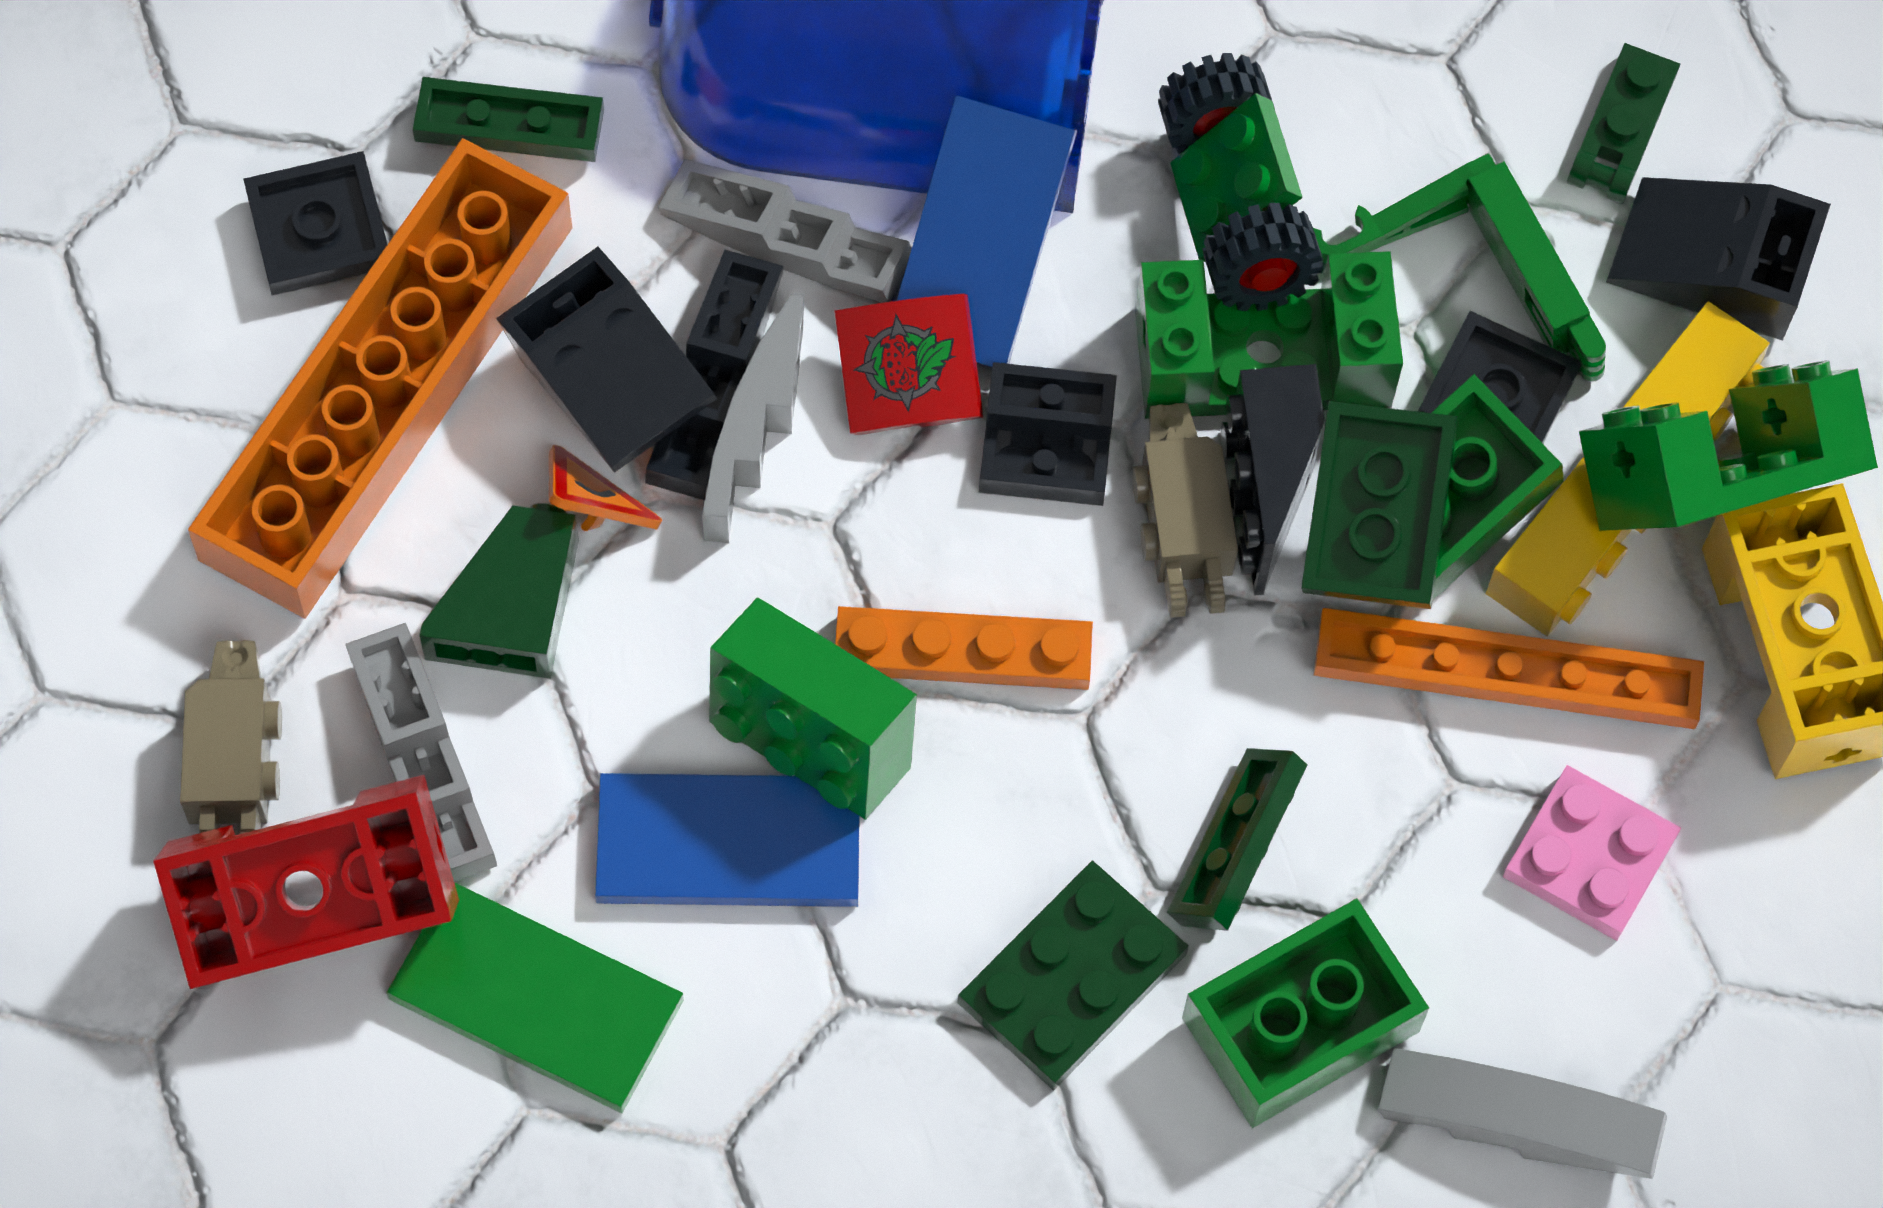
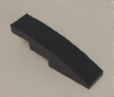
(720, 351)

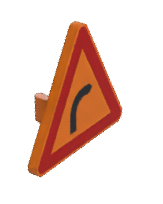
(583, 490)

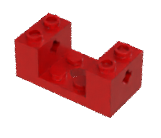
(377, 870)

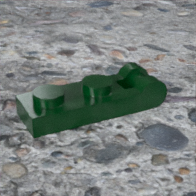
(1624, 122)

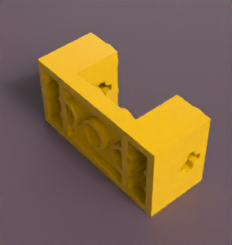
(1821, 681)

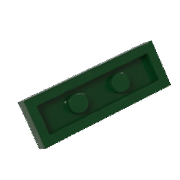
(509, 119)
(1237, 839)

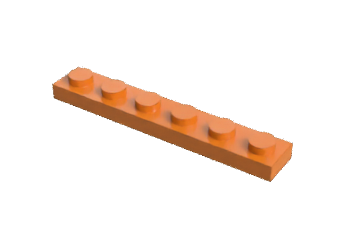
(1509, 668)

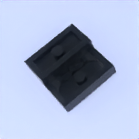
(1047, 434)

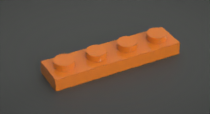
(969, 647)

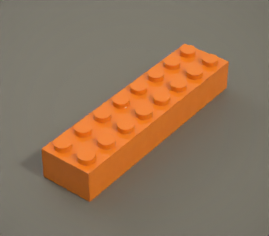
(381, 379)

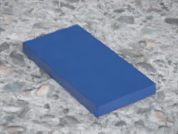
(988, 218)
(723, 842)

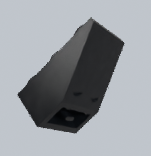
(1722, 245)
(605, 359)
(1274, 445)

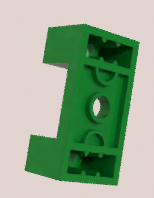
(1197, 345)
(1792, 433)

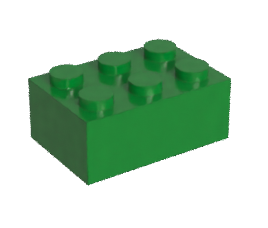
(1494, 479)
(811, 708)
(1304, 1012)

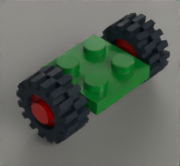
(1238, 183)

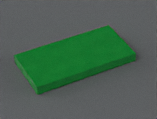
(538, 998)

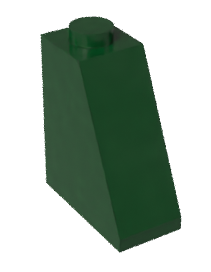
(509, 596)

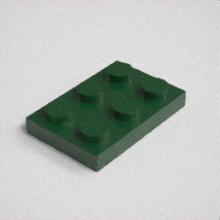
(1379, 505)
(1072, 975)

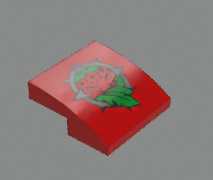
(908, 363)

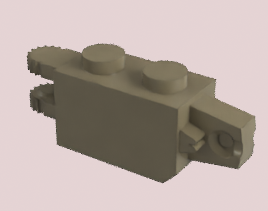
(1186, 507)
(228, 742)

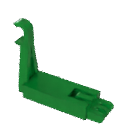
(1515, 241)

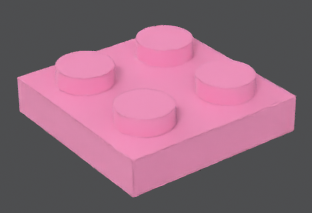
(1591, 852)

